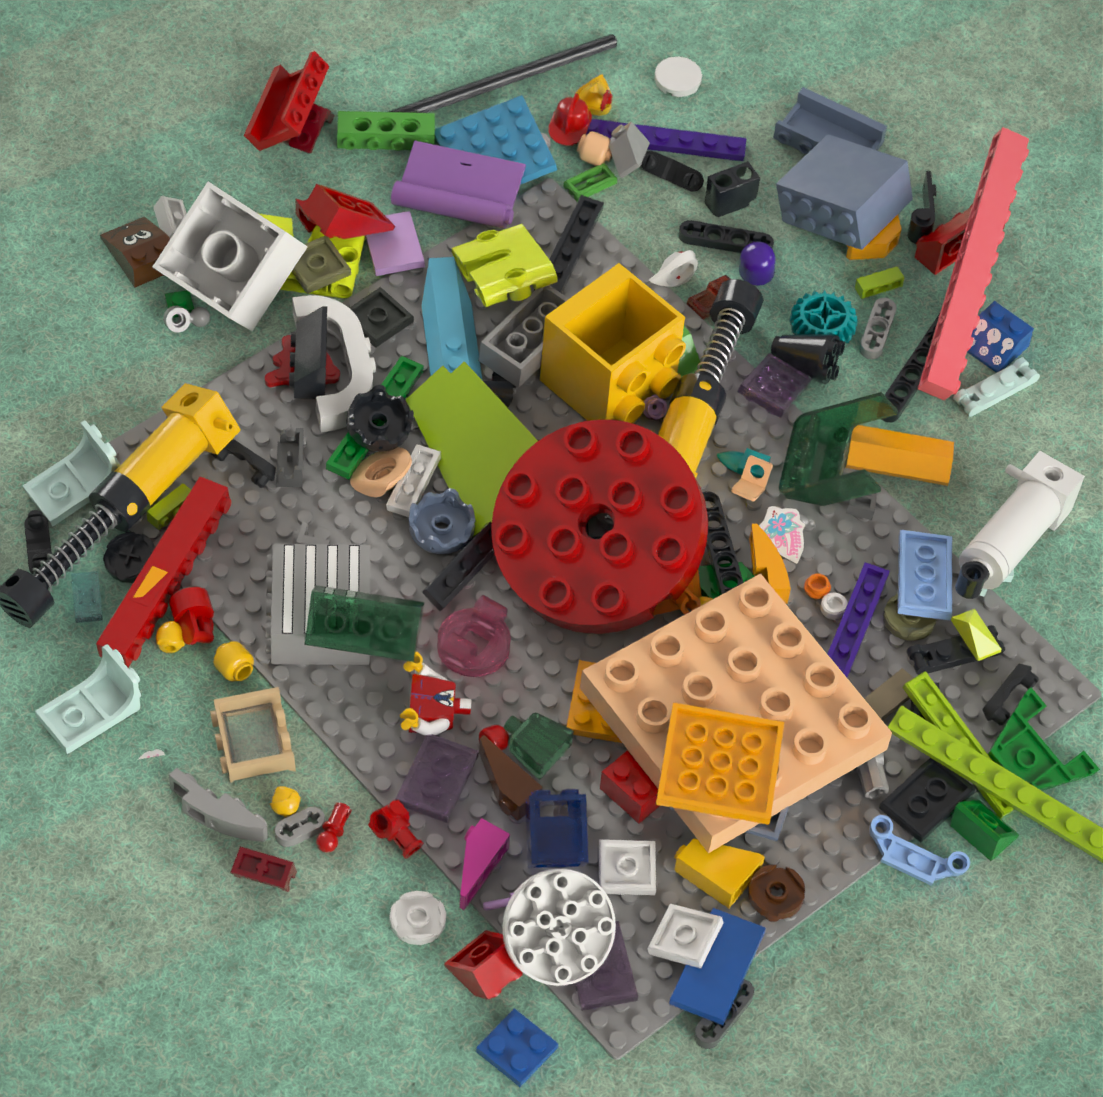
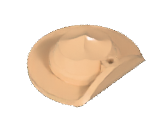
(381, 472)

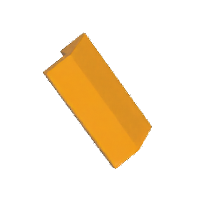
(900, 455)

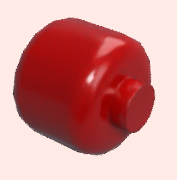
(497, 735)

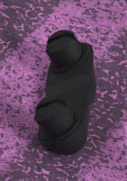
(672, 171)
(264, 470)
(37, 539)
(1020, 675)

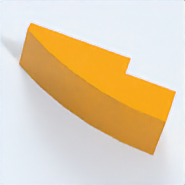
(768, 562)

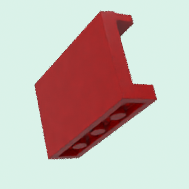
(286, 103)

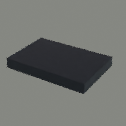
(926, 799)

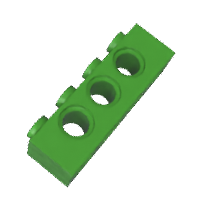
(384, 130)

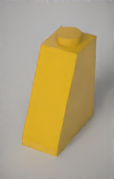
(721, 873)

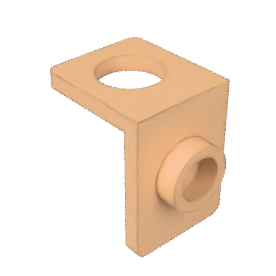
(750, 486)

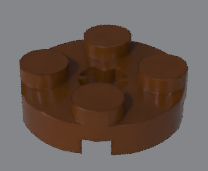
(772, 906)

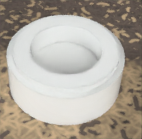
(833, 606)

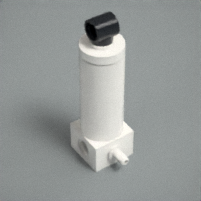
(1040, 502)

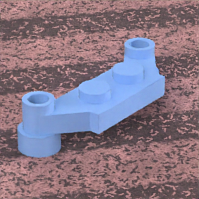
(914, 859)

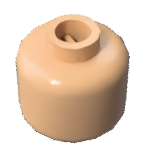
(594, 148)

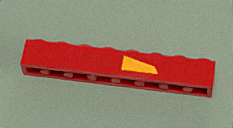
(165, 569)

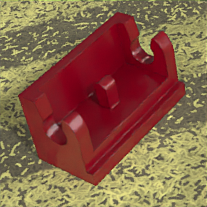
(263, 868)

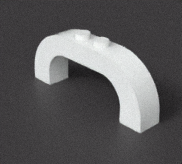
(346, 327)

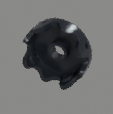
(379, 405)

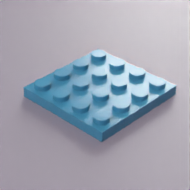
(502, 133)

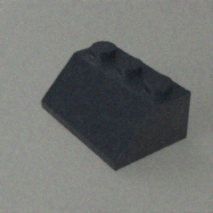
(309, 355)

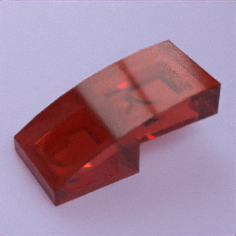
(703, 301)

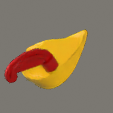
(597, 96)

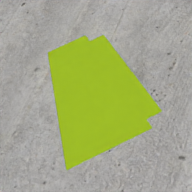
(474, 434)

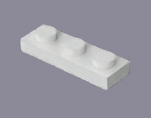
(413, 484)

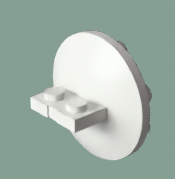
(559, 927)

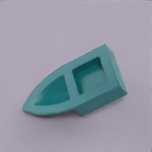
(737, 460)

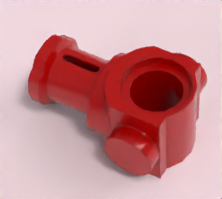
(393, 824)

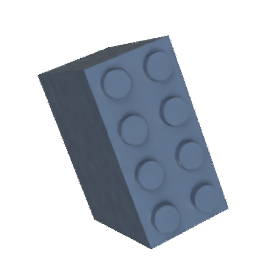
(844, 191)

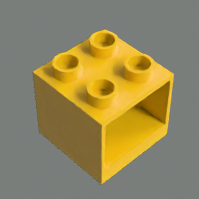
(612, 348)

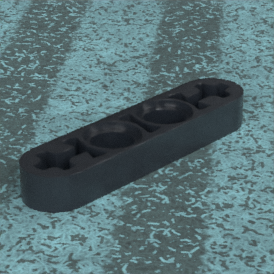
(726, 235)

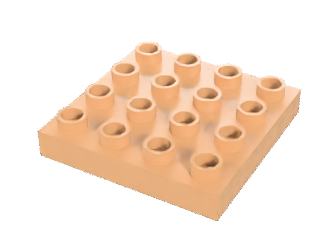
(745, 659)

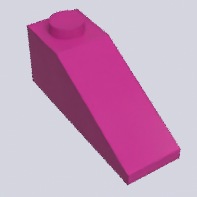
(483, 851)

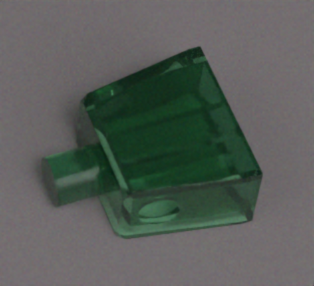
(538, 742)

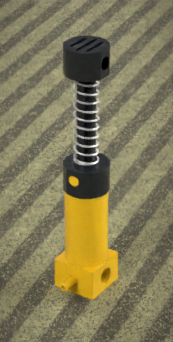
(700, 395)
(194, 424)

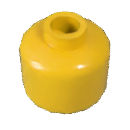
(233, 661)

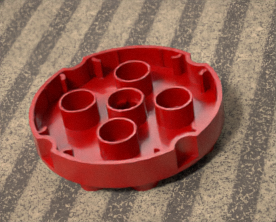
(634, 566)

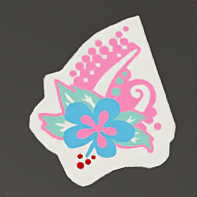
(785, 531)

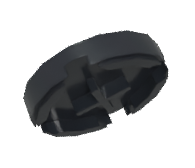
(127, 556)

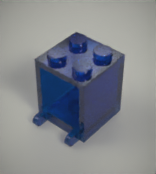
(556, 839)

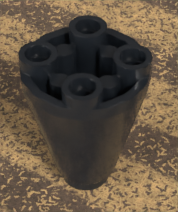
(810, 354)

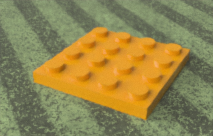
(720, 763)

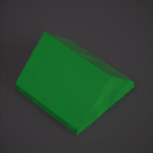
(982, 828)

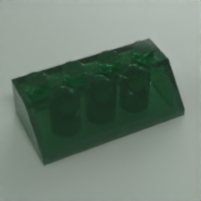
(364, 623)

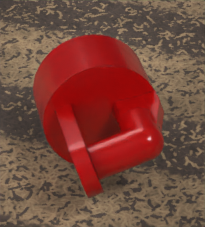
(193, 609)

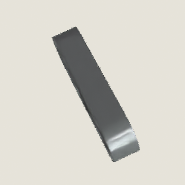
(721, 1030)

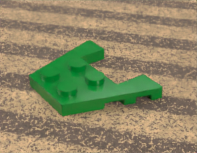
(1028, 756)

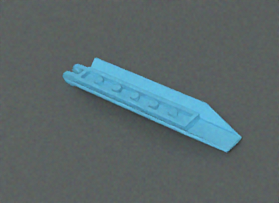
(448, 318)

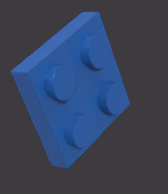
(517, 1047)

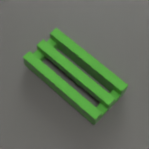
(592, 185)

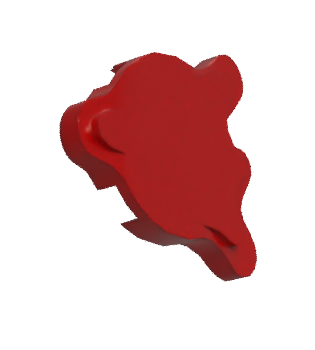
(282, 360)

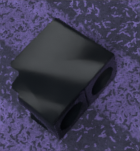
(726, 194)

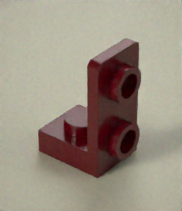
(311, 129)

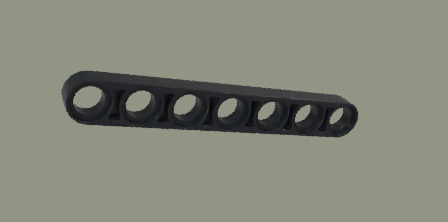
(905, 384)
(724, 553)

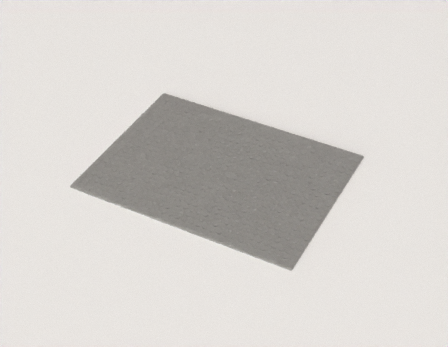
(360, 706)

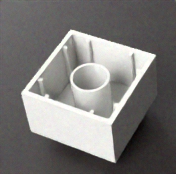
(229, 256)

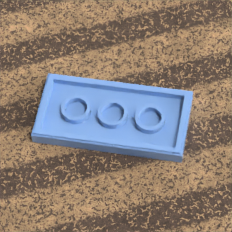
(925, 575)

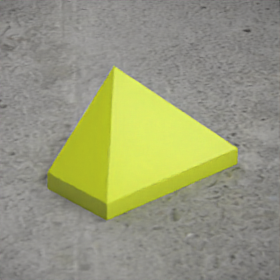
(976, 634)

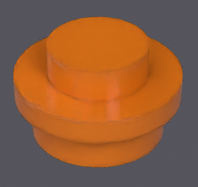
(817, 586)

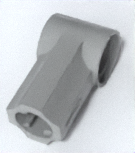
(873, 777)

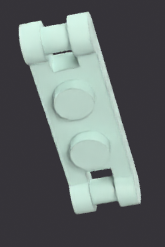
(996, 387)

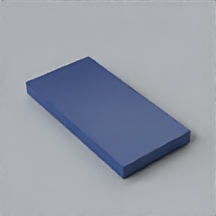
(715, 985)

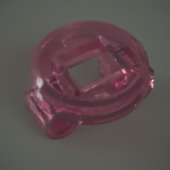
(488, 622)

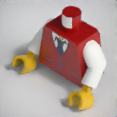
(431, 701)

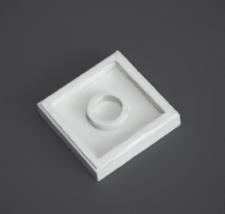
(627, 867)
(685, 935)

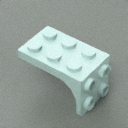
(71, 480)
(94, 704)

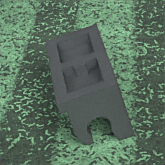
(290, 459)

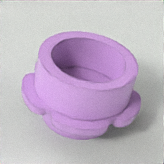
(661, 407)

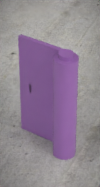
(459, 185)

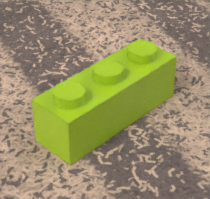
(879, 282)
(167, 508)

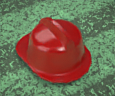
(570, 121)

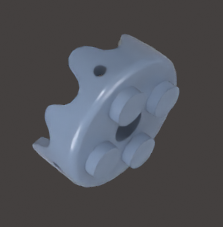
(441, 508)

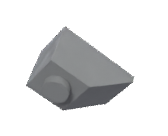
(628, 148)

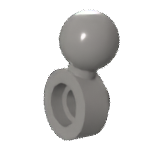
(199, 317)

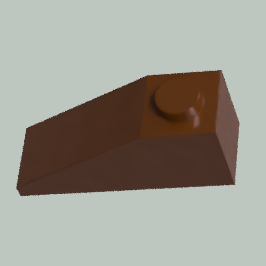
(507, 779)

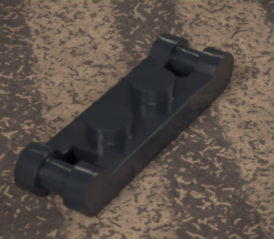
(945, 653)

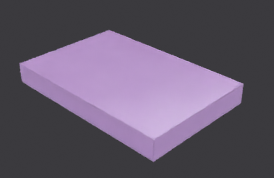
(396, 249)

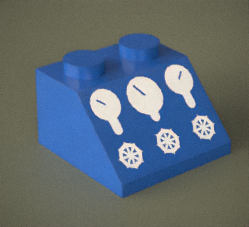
(999, 337)

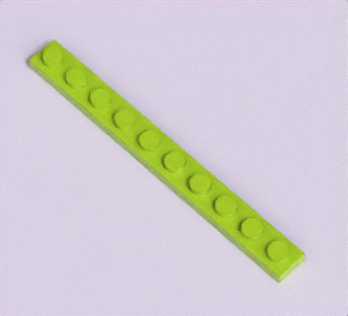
(998, 782)

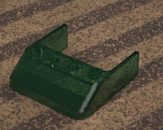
(820, 449)

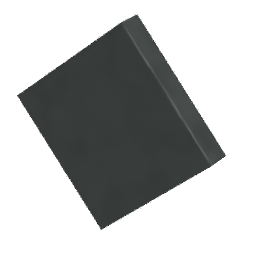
(381, 316)

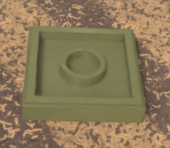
(320, 265)

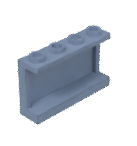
(817, 116)

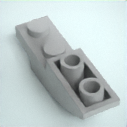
(222, 814)

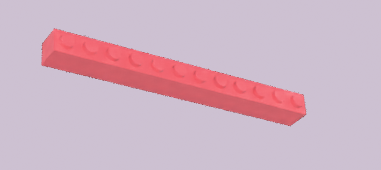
(973, 265)

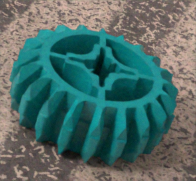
(837, 315)

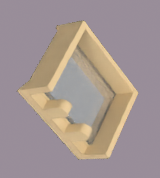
(252, 734)

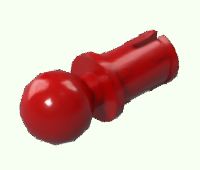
(333, 828)

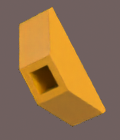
(880, 245)

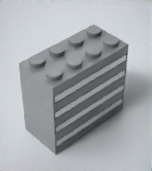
(291, 578)

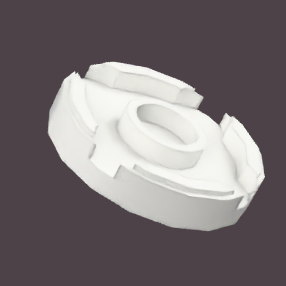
(678, 76)
(412, 924)

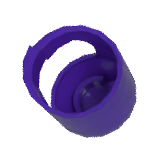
(757, 263)

